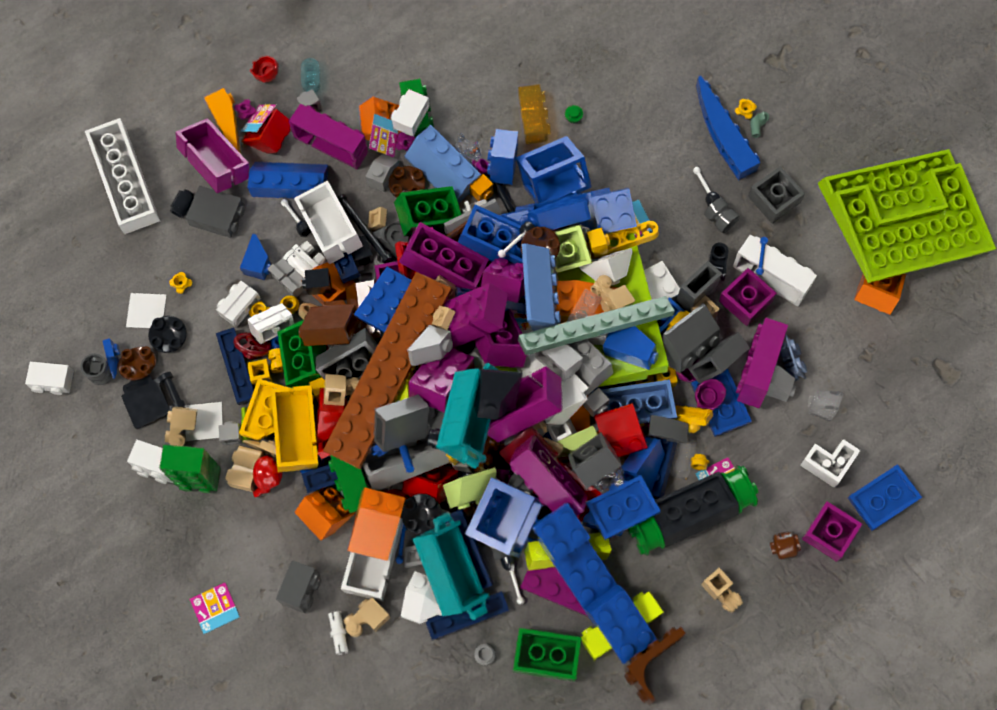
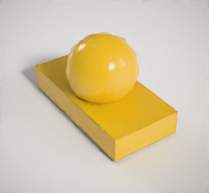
(694, 417)

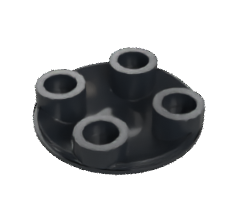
(167, 334)
(419, 513)

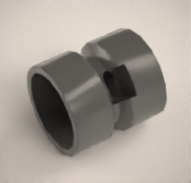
(721, 215)
(96, 369)

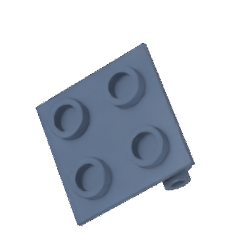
(790, 352)

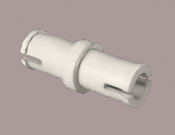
(338, 633)

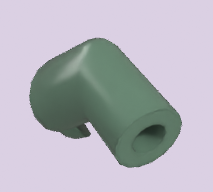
(756, 122)

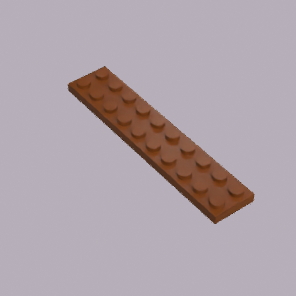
(386, 370)

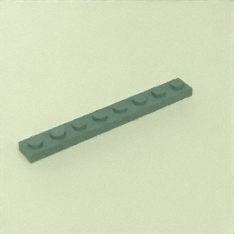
(595, 325)

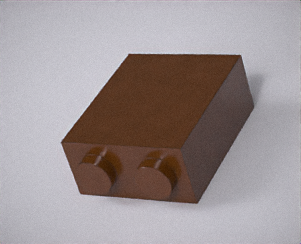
(329, 325)

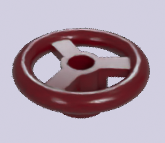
(252, 348)

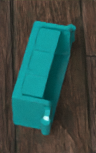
(461, 431)
(450, 569)

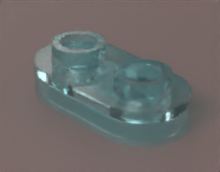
(310, 77)

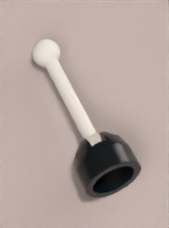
(711, 196)
(302, 226)
(523, 230)
(510, 563)

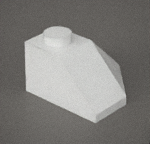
(612, 265)
(419, 600)

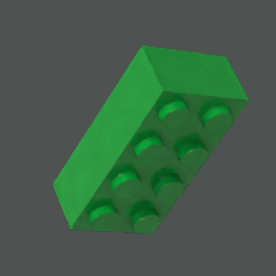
(190, 468)

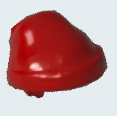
(265, 475)

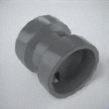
(518, 482)

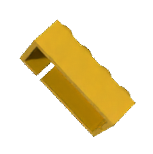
(294, 429)

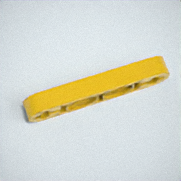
(624, 243)

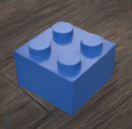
(503, 156)

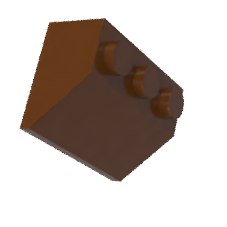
(355, 295)

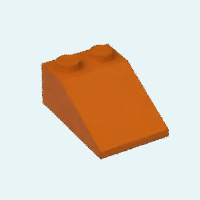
(569, 294)
(881, 294)
(375, 524)

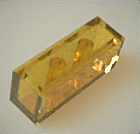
(533, 114)

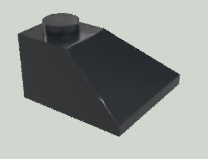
(496, 393)

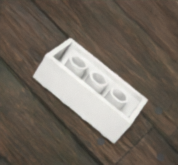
(571, 395)

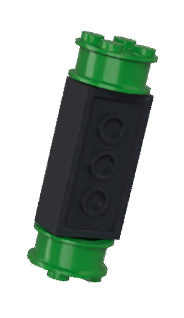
(695, 509)

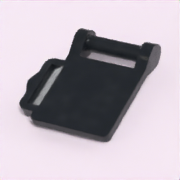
(146, 399)

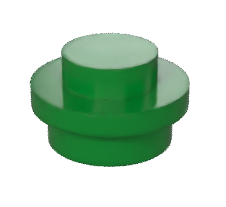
(573, 114)

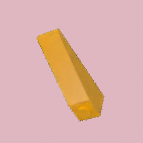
(223, 112)

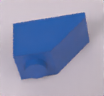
(255, 260)

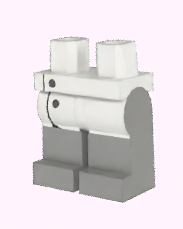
(293, 266)

